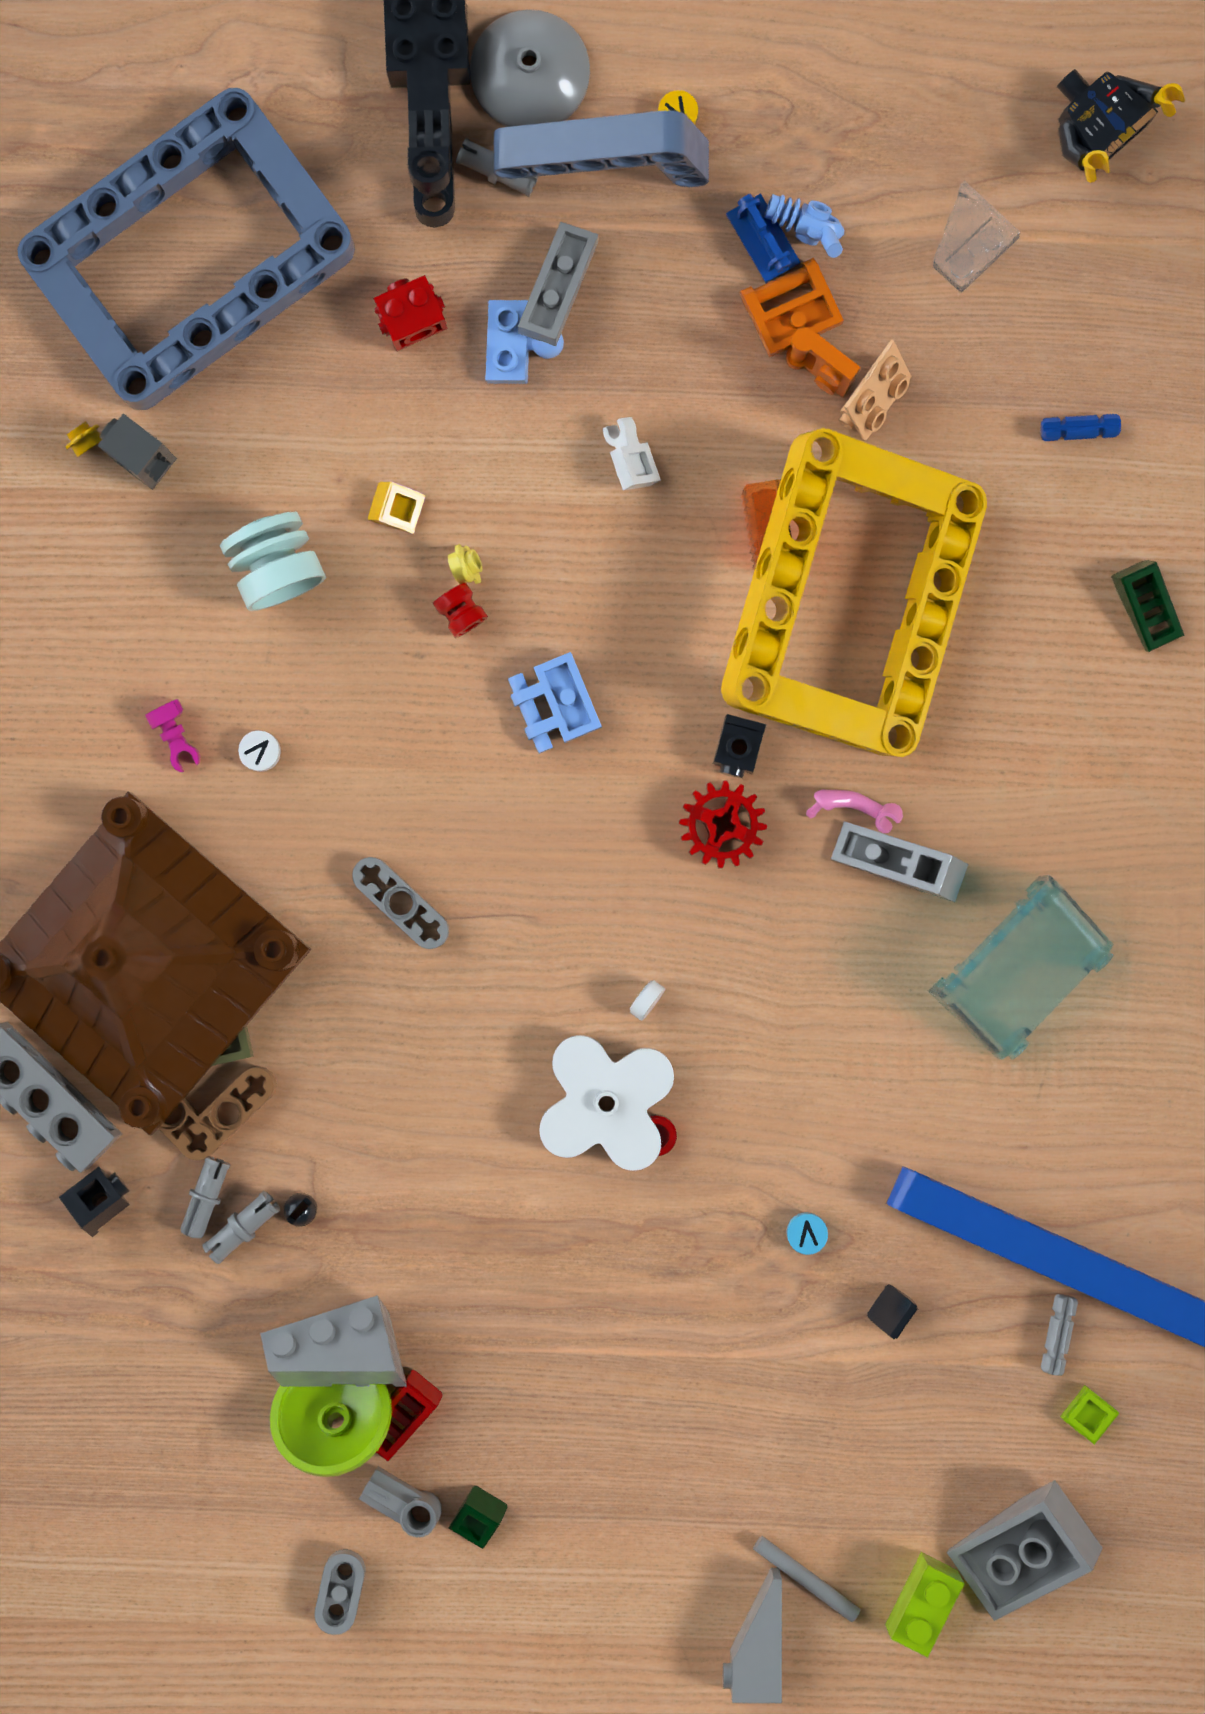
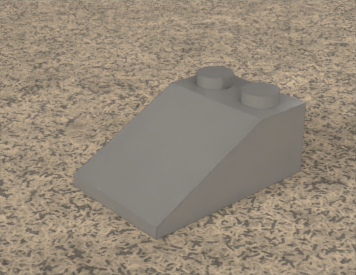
(1026, 1551)

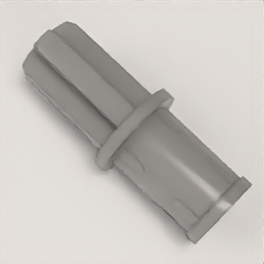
(204, 1197)

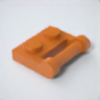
(812, 310)
(830, 366)

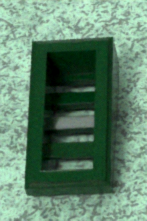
(1135, 610)

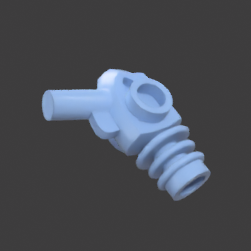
(811, 222)

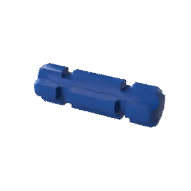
(1080, 427)

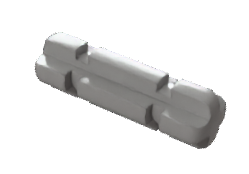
(1059, 1334)

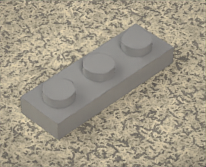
(558, 284)

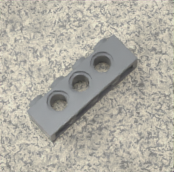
(36, 1072)

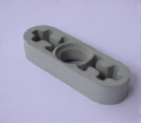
(372, 889)

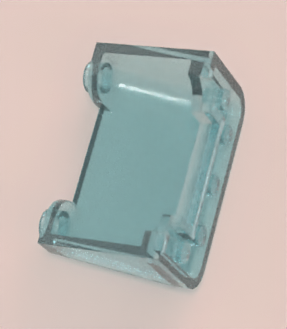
(1024, 968)

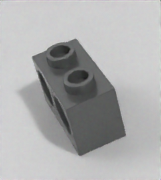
(136, 450)

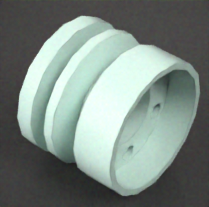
(269, 553)

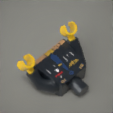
(1108, 116)

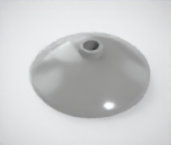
(534, 93)

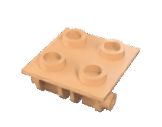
(876, 393)

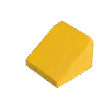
(396, 506)

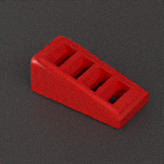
(420, 1398)

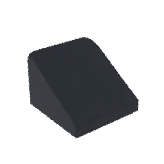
(892, 1311)

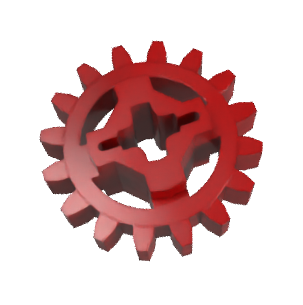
(739, 832)

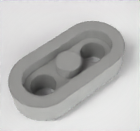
(340, 1590)

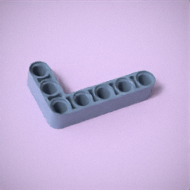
(605, 144)

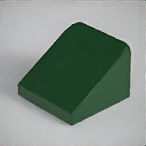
(478, 1517)

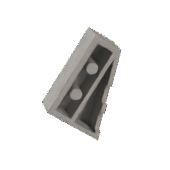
(336, 1347)

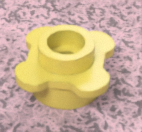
(465, 565)

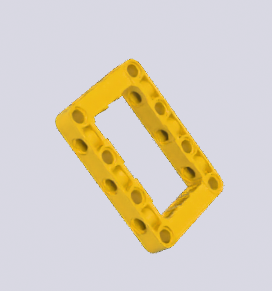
(784, 570)

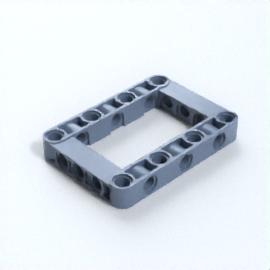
(141, 187)

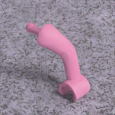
(833, 799)

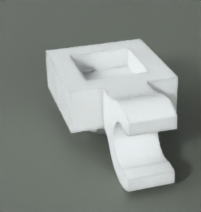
(631, 459)

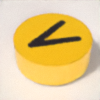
(682, 102)

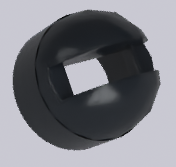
(307, 1215)

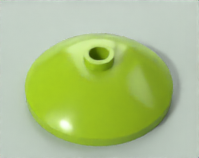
(304, 1431)

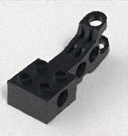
(428, 55)

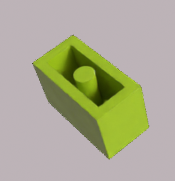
(924, 1604)

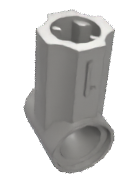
(397, 1498)

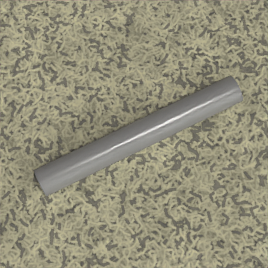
(806, 1579)

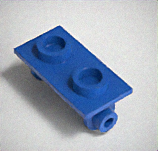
(761, 238)

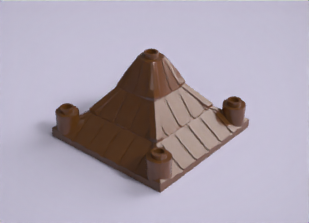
(143, 962)

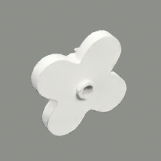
(587, 1076)

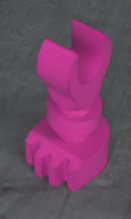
(164, 717)

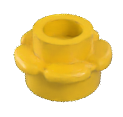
(83, 438)

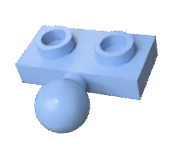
(506, 349)

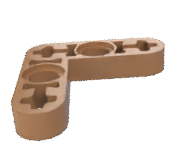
(208, 1120)

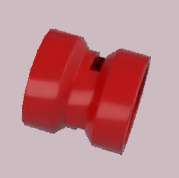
(460, 610)

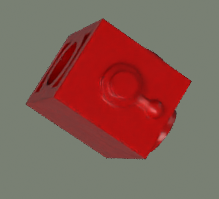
(410, 312)

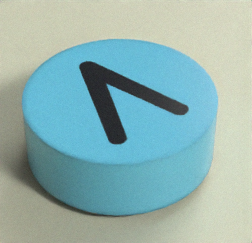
(807, 1233)

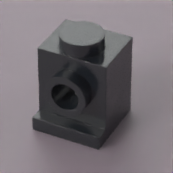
(738, 729)
(83, 1197)

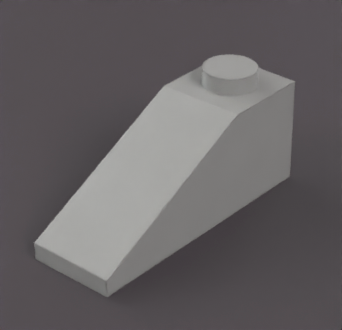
(900, 861)
(757, 1650)

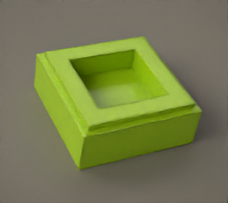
(1089, 1414)

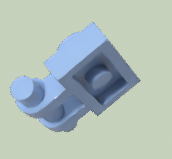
(566, 697)

